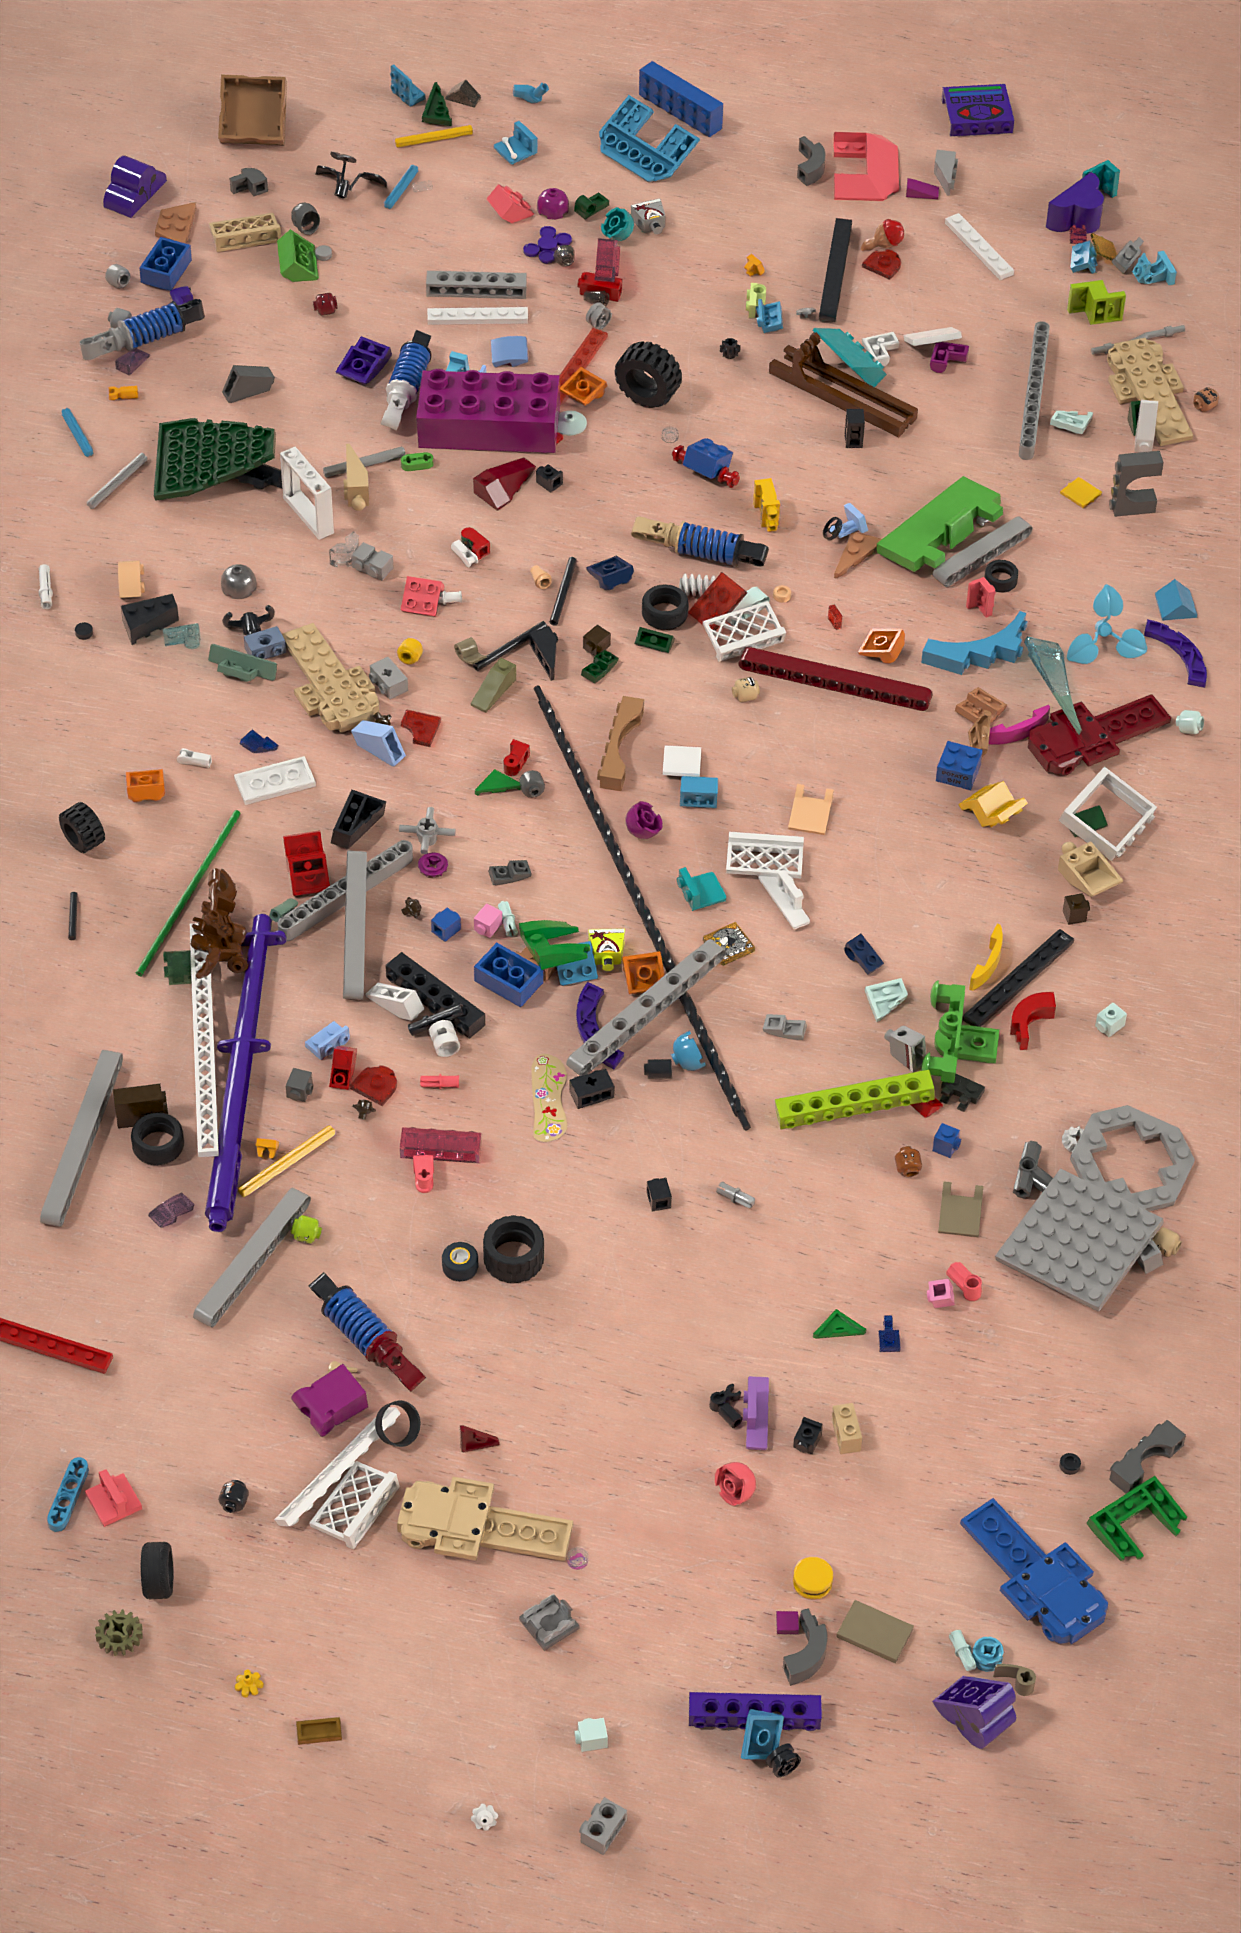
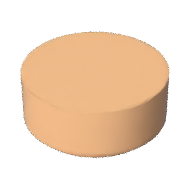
(782, 594)

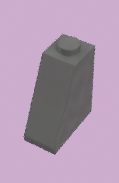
(247, 382)

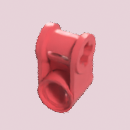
(423, 1171)

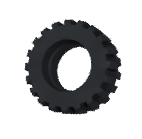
(656, 362)

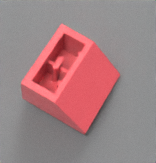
(509, 204)

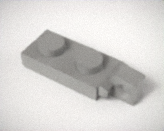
(1127, 255)

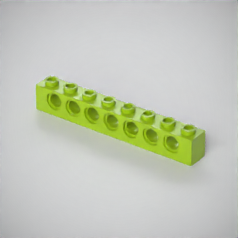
(854, 1099)

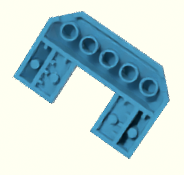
(634, 154)

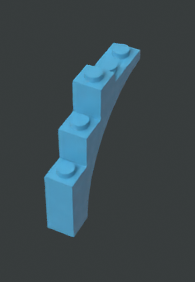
(982, 652)

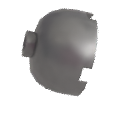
(238, 581)

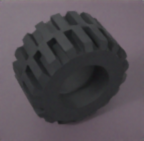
(81, 827)

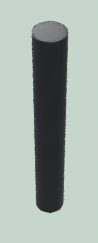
(73, 916)

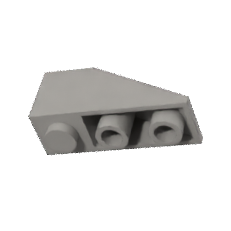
(944, 169)

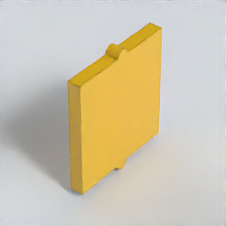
(1081, 492)

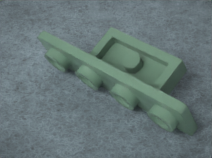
(240, 664)

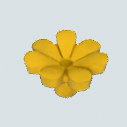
(248, 1683)

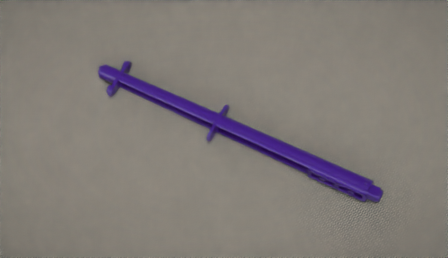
(227, 1165)

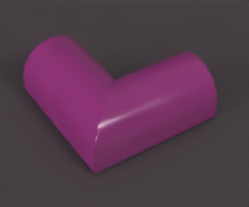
(947, 351)

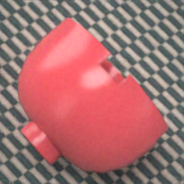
(736, 1482)

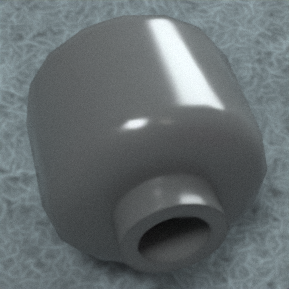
(532, 783)

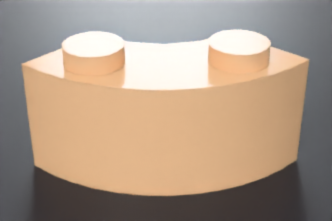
(130, 579)

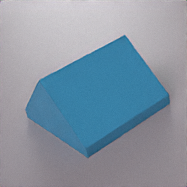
(1175, 602)
(761, 1734)

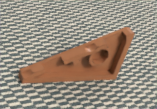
(856, 550)

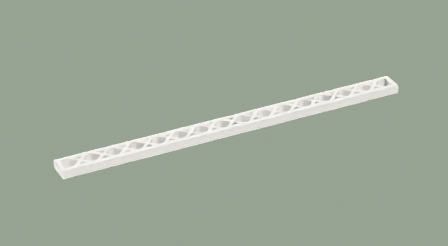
(200, 1051)

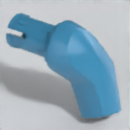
(530, 93)

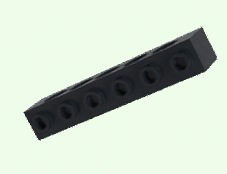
(434, 993)

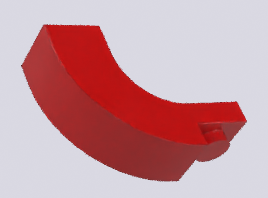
(1031, 1008)

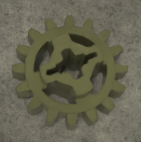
(118, 1634)

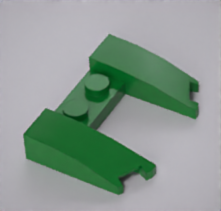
(535, 938)
(1150, 1495)

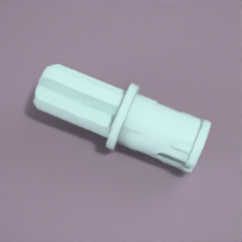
(507, 918)
(962, 1650)

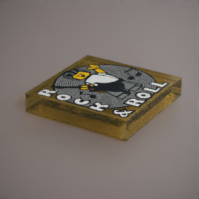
(733, 941)

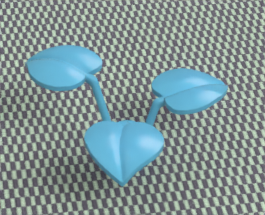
(1132, 643)

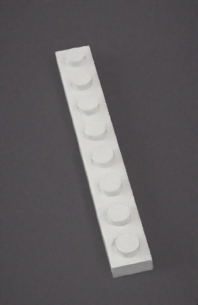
(333, 1471)

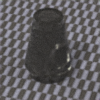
(596, 297)

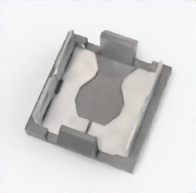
(549, 1621)

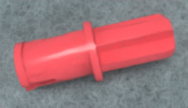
(439, 1081)

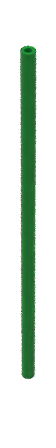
(187, 894)

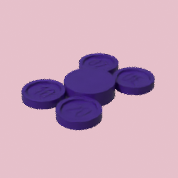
(547, 244)

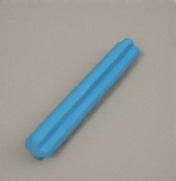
(401, 186)
(77, 432)

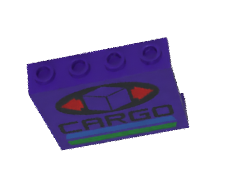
(978, 109)

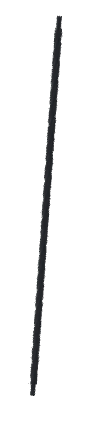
(642, 909)

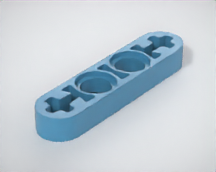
(67, 1494)

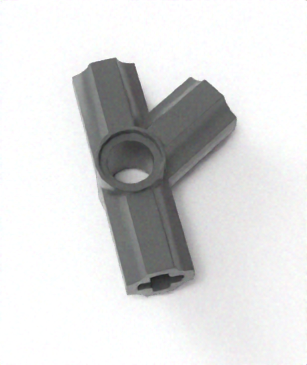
(1029, 1172)

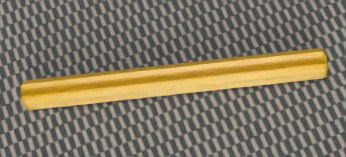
(286, 1161)

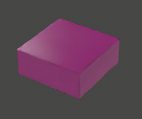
(787, 1622)

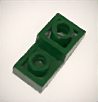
(600, 667)

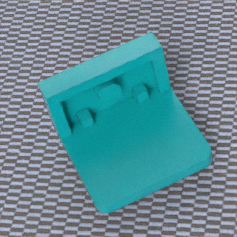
(701, 889)

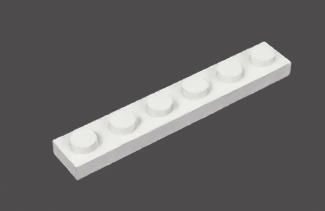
(979, 246)
(485, 315)

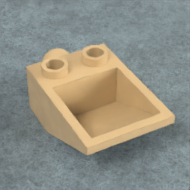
(356, 485)
(1087, 869)

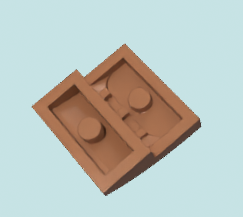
(977, 702)

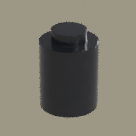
(658, 1068)

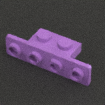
(756, 1412)

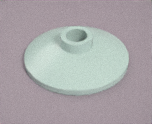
(571, 423)

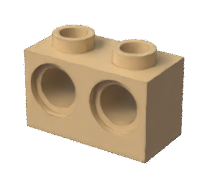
(846, 1428)

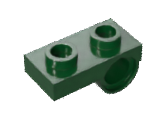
(589, 206)

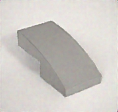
(781, 1027)

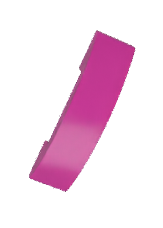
(1002, 735)

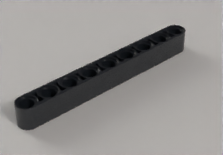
(835, 270)

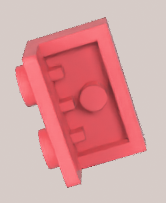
(981, 595)

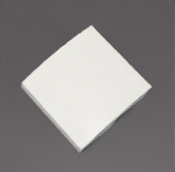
(682, 761)

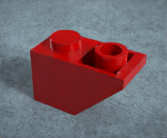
(342, 1067)

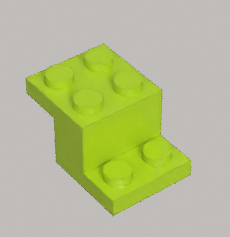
(1096, 302)

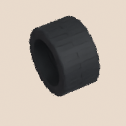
(513, 1229)

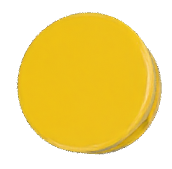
(813, 1578)

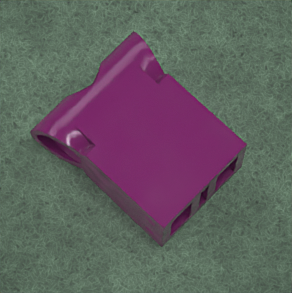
(331, 1400)

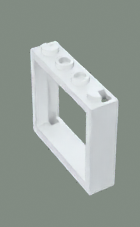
(318, 517)
(1125, 793)

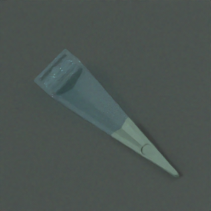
(1050, 663)

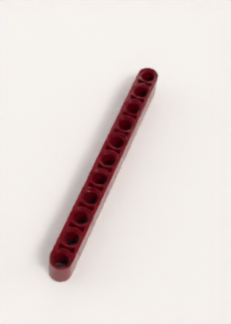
(835, 679)

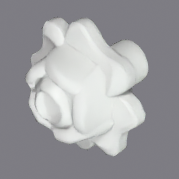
(484, 1817)

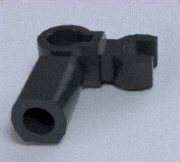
(720, 1403)

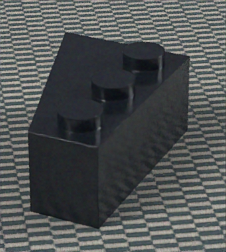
(149, 615)
(356, 818)

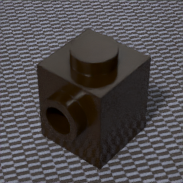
(596, 640)
(1076, 908)

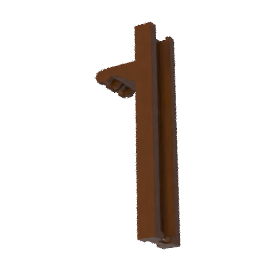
(809, 357)

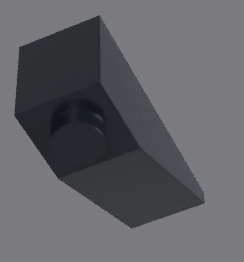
(544, 646)

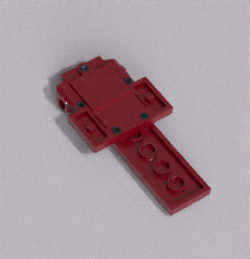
(1062, 748)

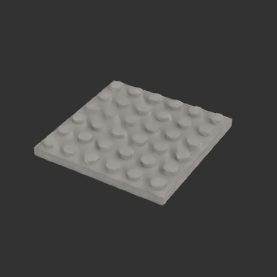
(1079, 1239)

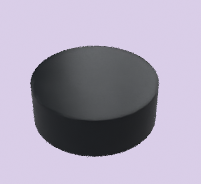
(83, 630)
(1070, 1463)

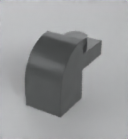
(249, 179)

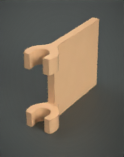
(810, 813)

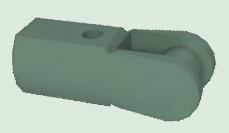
(282, 909)

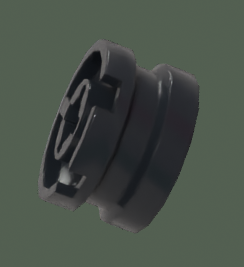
(783, 1760)

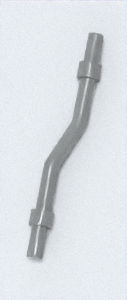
(1167, 331)

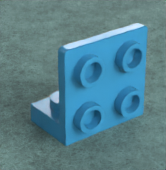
(404, 88)
(523, 143)
(698, 792)
(579, 970)

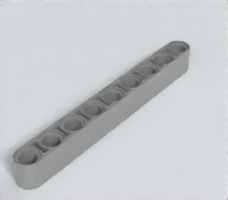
(334, 896)
(355, 925)
(251, 1257)

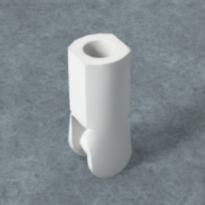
(464, 553)
(194, 758)

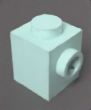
(1110, 1020)
(591, 1734)

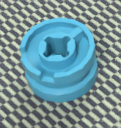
(986, 1661)

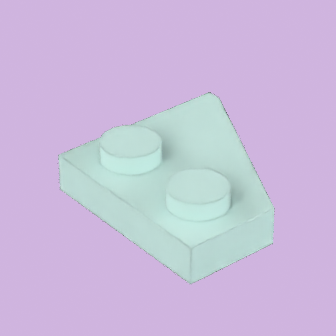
(1071, 421)
(885, 997)

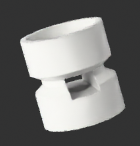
(444, 1038)

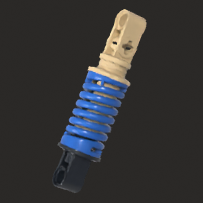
(701, 542)

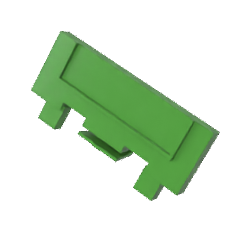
(941, 521)

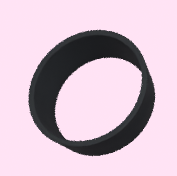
(414, 1419)

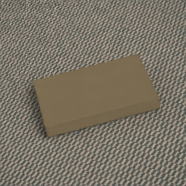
(875, 1631)

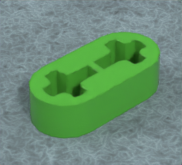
(417, 461)

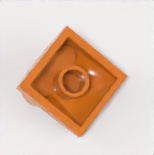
(584, 386)
(883, 644)
(145, 785)
(642, 971)

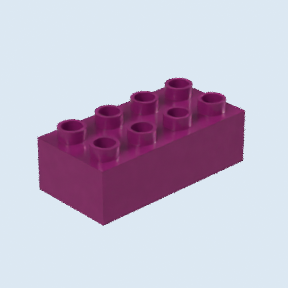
(488, 411)

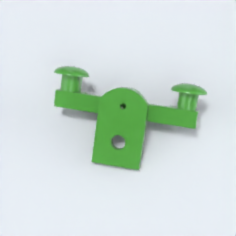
(957, 1040)

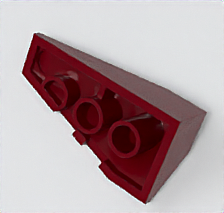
(501, 482)

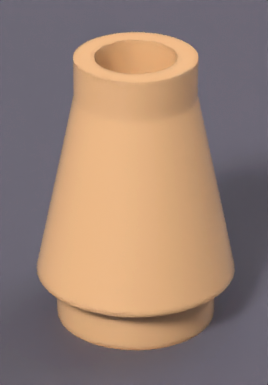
(541, 578)

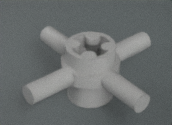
(427, 830)

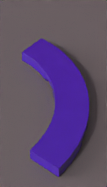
(1183, 647)
(587, 1021)

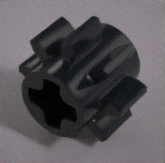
(730, 348)

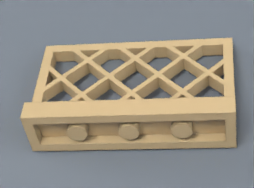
(243, 238)

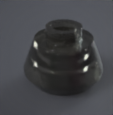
(564, 255)

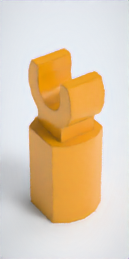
(123, 392)

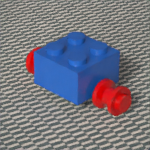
(708, 460)

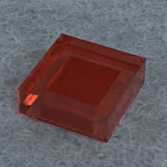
(835, 617)

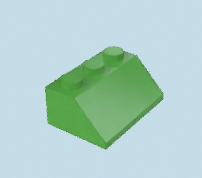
(297, 258)

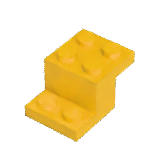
(993, 804)

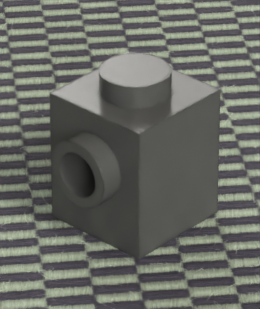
(299, 1085)

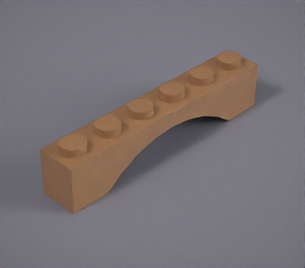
(629, 717)

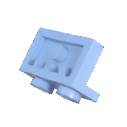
(325, 1041)

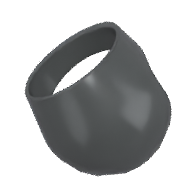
(303, 215)

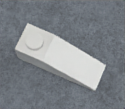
(1146, 426)
(397, 1000)

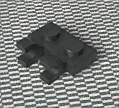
(964, 1088)

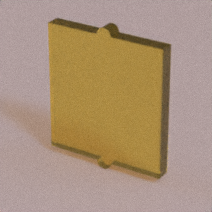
(1103, 247)

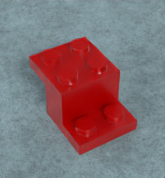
(306, 862)

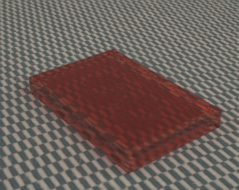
(717, 600)

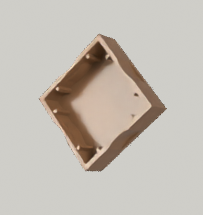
(252, 110)

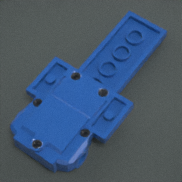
(1039, 1583)

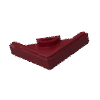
(474, 1439)

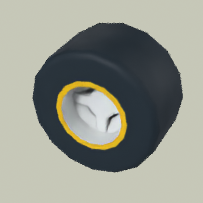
(460, 1261)

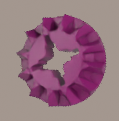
(434, 859)

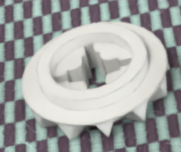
(1069, 1137)

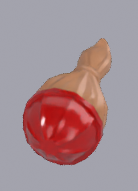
(887, 235)

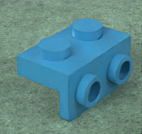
(1083, 257)
(769, 316)

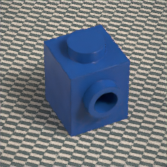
(446, 924)
(946, 1140)

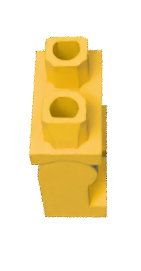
(766, 500)

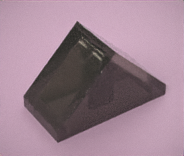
(464, 94)

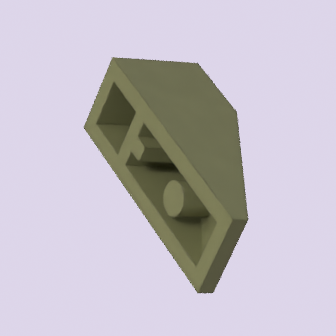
(496, 683)

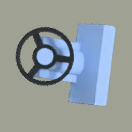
(855, 522)

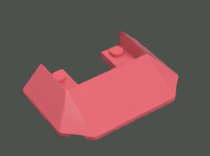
(881, 167)

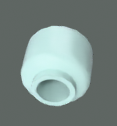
(1190, 722)

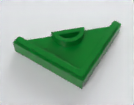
(496, 783)
(838, 1326)

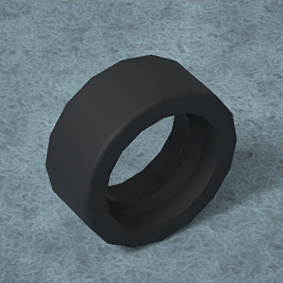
(1005, 567)

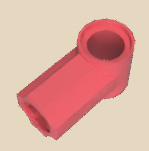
(967, 1282)

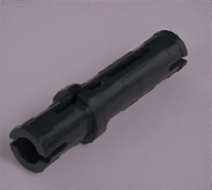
(428, 1021)

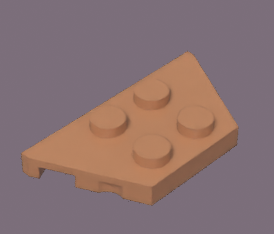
(176, 222)

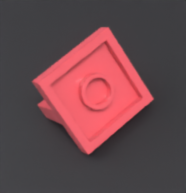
(113, 1498)

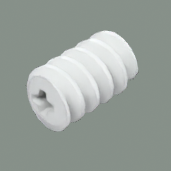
(695, 585)

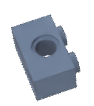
(265, 643)

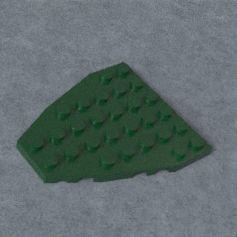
(207, 453)

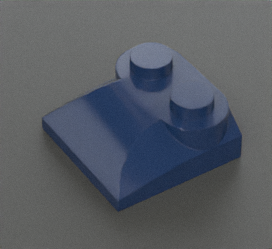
(611, 572)

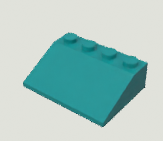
(853, 354)

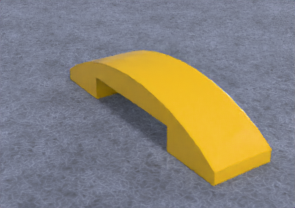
(983, 973)

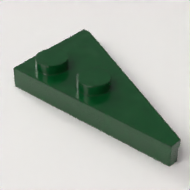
(435, 109)

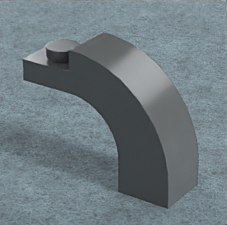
(814, 167)
(808, 1661)

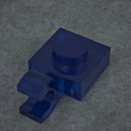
(888, 1338)

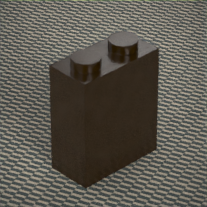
(138, 1101)

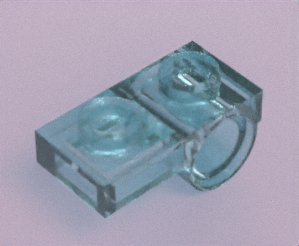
(184, 634)

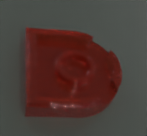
(883, 263)
(375, 1084)

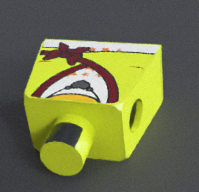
(607, 946)

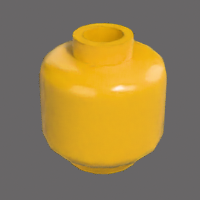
(409, 651)

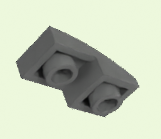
(514, 872)

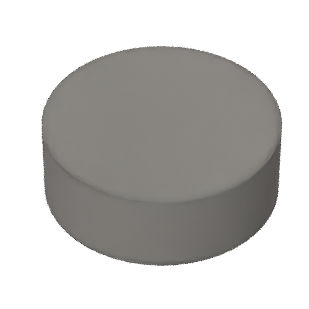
(323, 253)

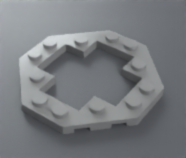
(1147, 1127)

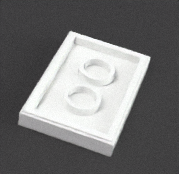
(932, 336)

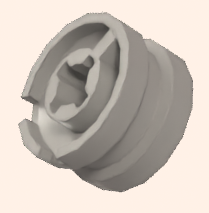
(598, 316)

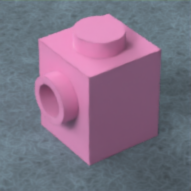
(487, 920)
(940, 1293)

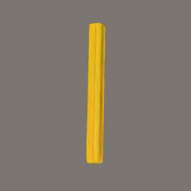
(433, 136)

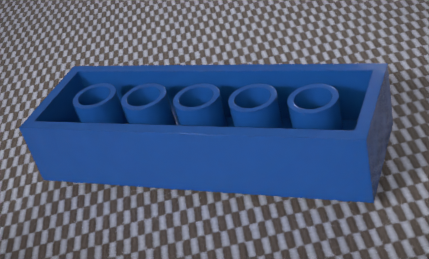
(681, 99)

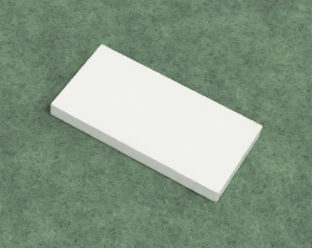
(274, 780)

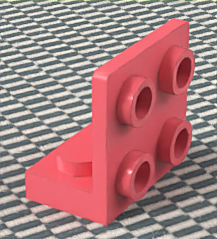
(421, 596)

